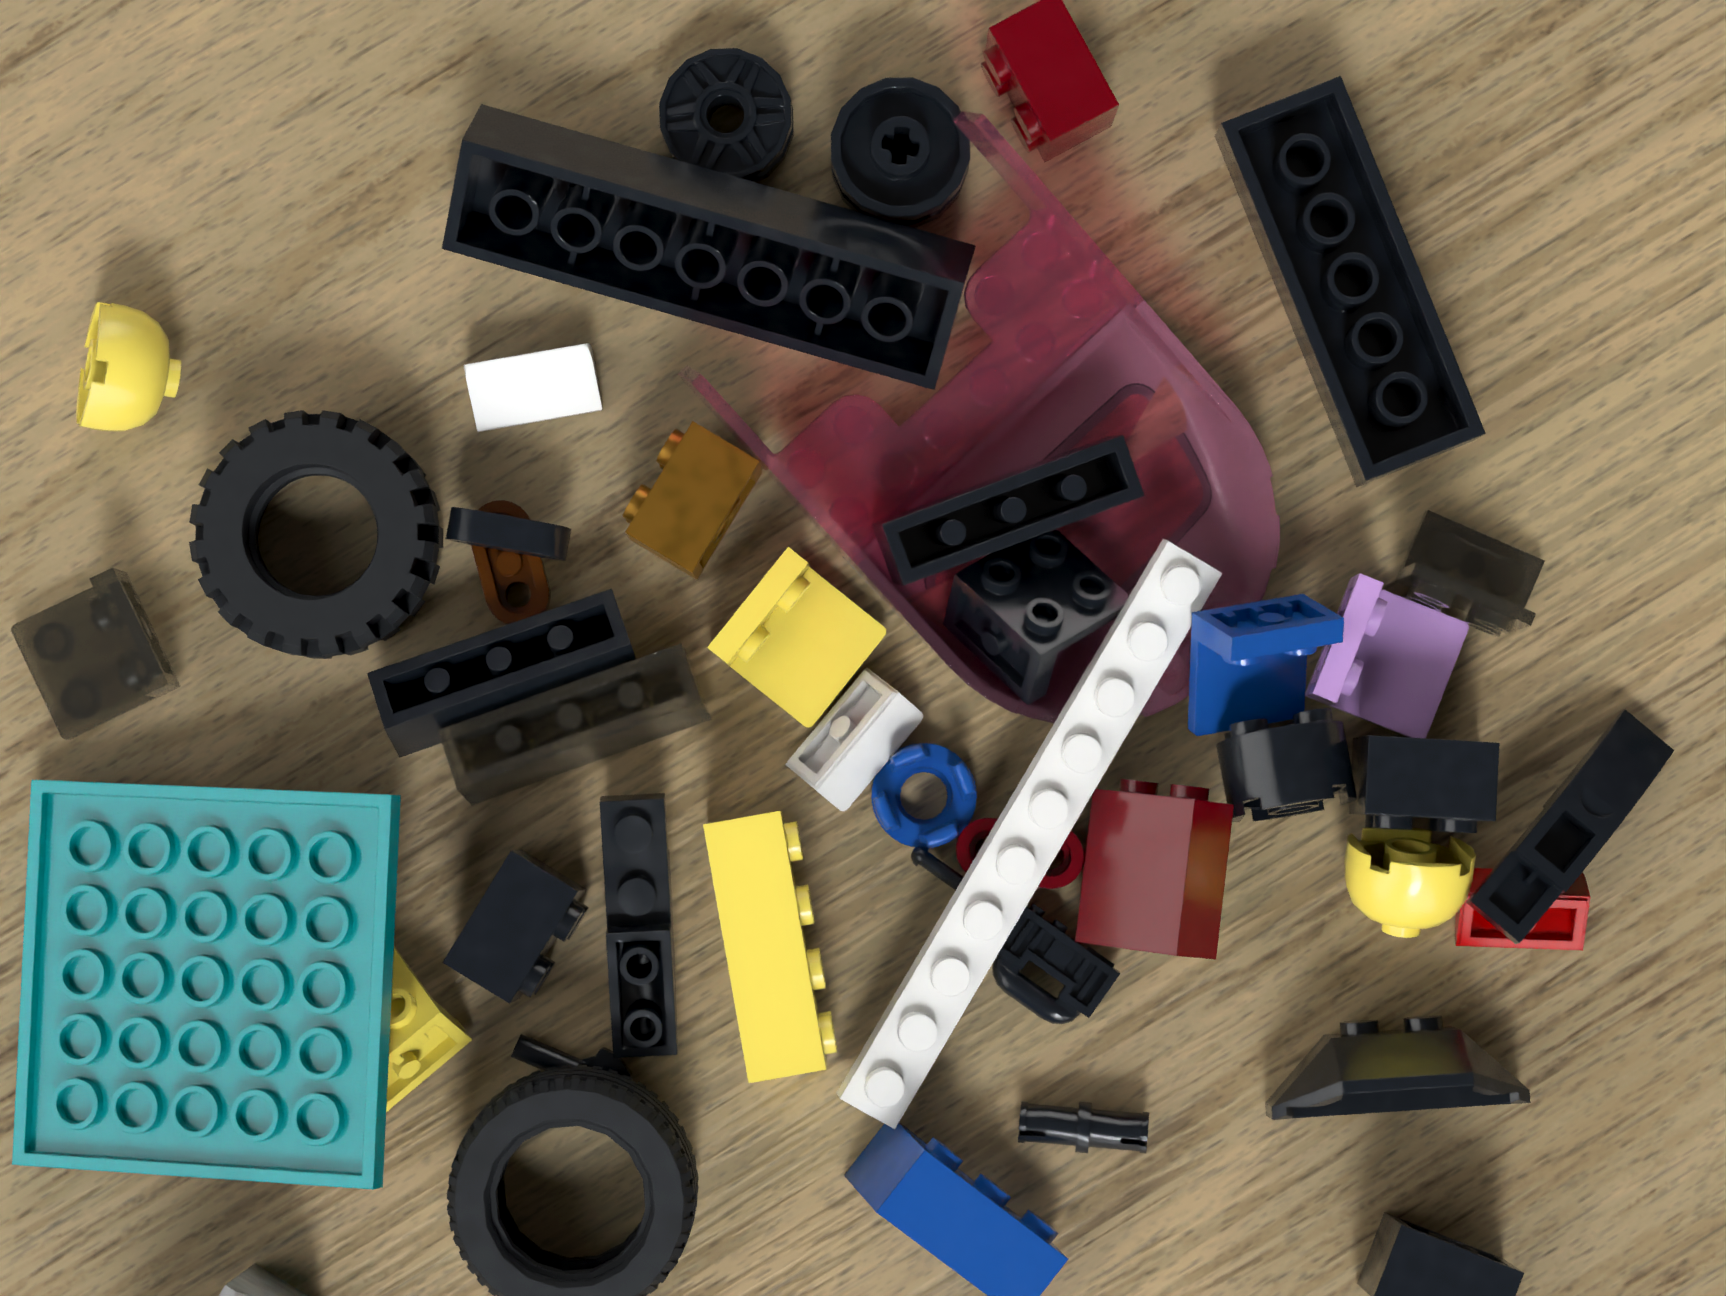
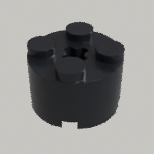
(1286, 767)

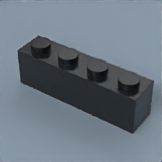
(1008, 509)
(498, 669)

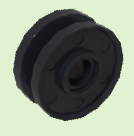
(723, 79)

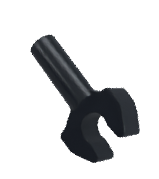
(544, 1056)

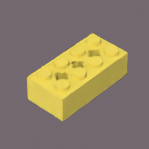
(767, 947)

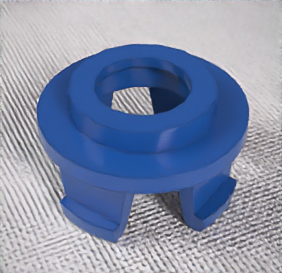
(959, 788)

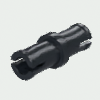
(1083, 1127)

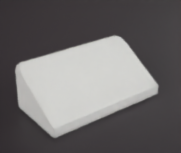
(533, 387)
(855, 739)

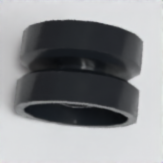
(907, 116)

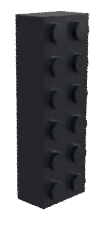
(1348, 281)

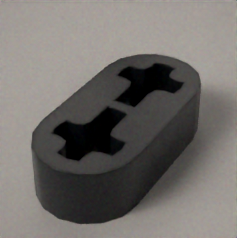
(508, 533)

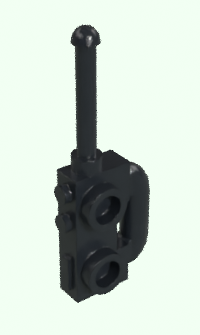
(1081, 969)

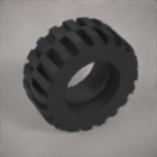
(231, 518)

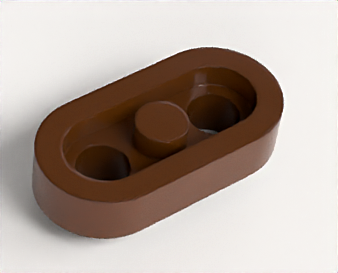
(503, 569)

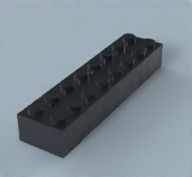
(706, 246)

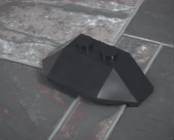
(1393, 1072)

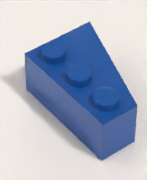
(954, 1216)

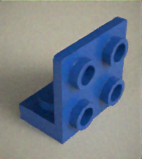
(1253, 660)

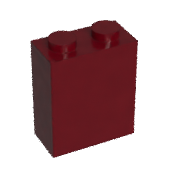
(1155, 870)

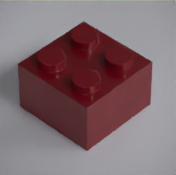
(1049, 79)

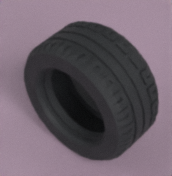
(569, 1098)

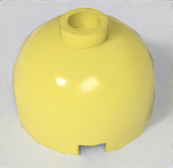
(124, 370)
(1407, 879)

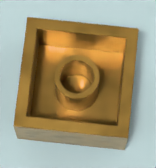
(692, 498)

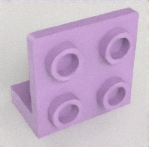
(1390, 659)

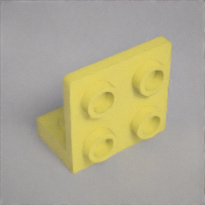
(797, 639)
(420, 1033)

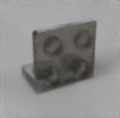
(1469, 572)
(95, 655)

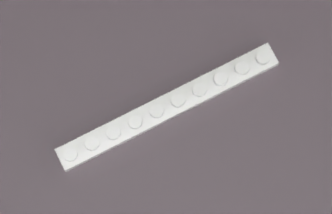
(1028, 834)

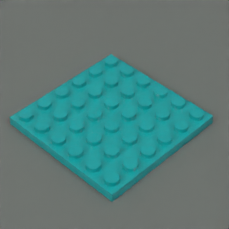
(207, 982)

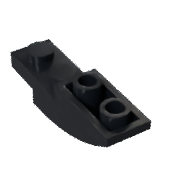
(1571, 827)
(639, 925)

